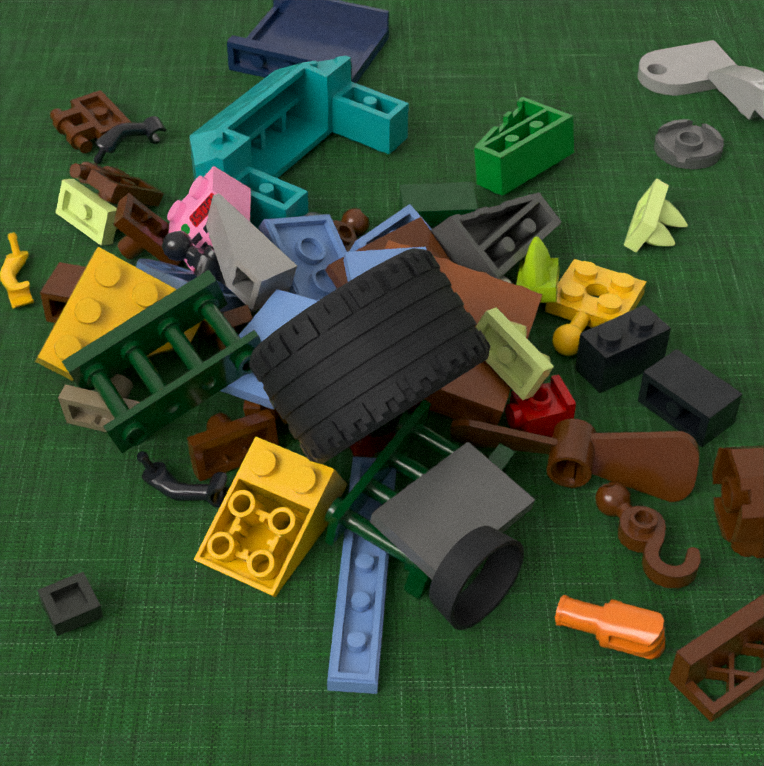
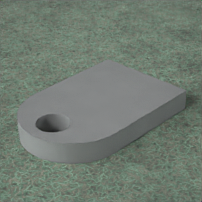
(682, 68)

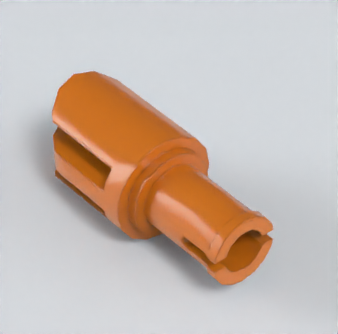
(615, 625)

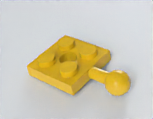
(581, 281)

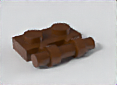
(95, 113)
(115, 184)

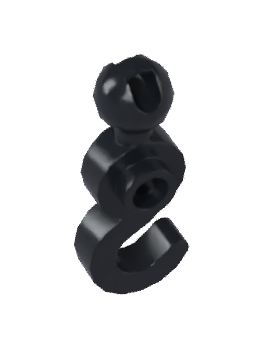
(179, 246)

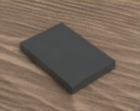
(448, 504)

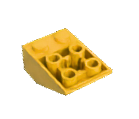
(270, 516)

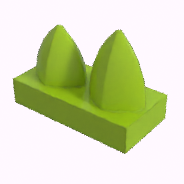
(539, 271)

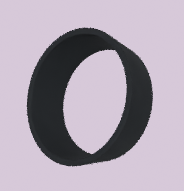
(488, 588)

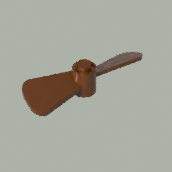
(649, 462)

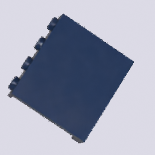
(310, 32)

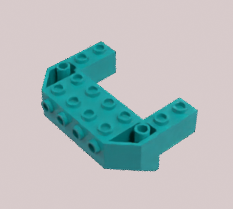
(287, 118)

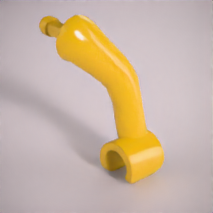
(18, 293)

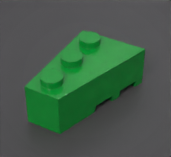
(523, 146)

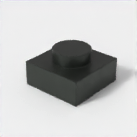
(70, 603)

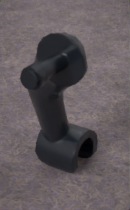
(113, 137)
(162, 479)

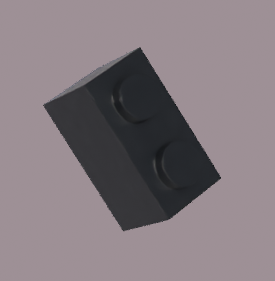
(621, 348)
(689, 397)

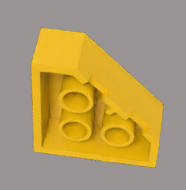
(102, 300)

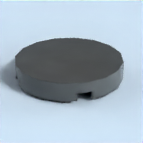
(688, 144)

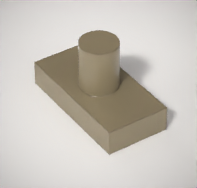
(87, 408)

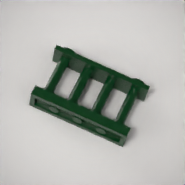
(145, 333)
(344, 512)

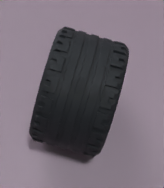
(368, 353)

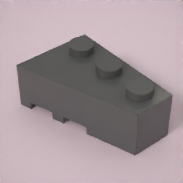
(496, 236)

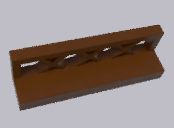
(714, 649)

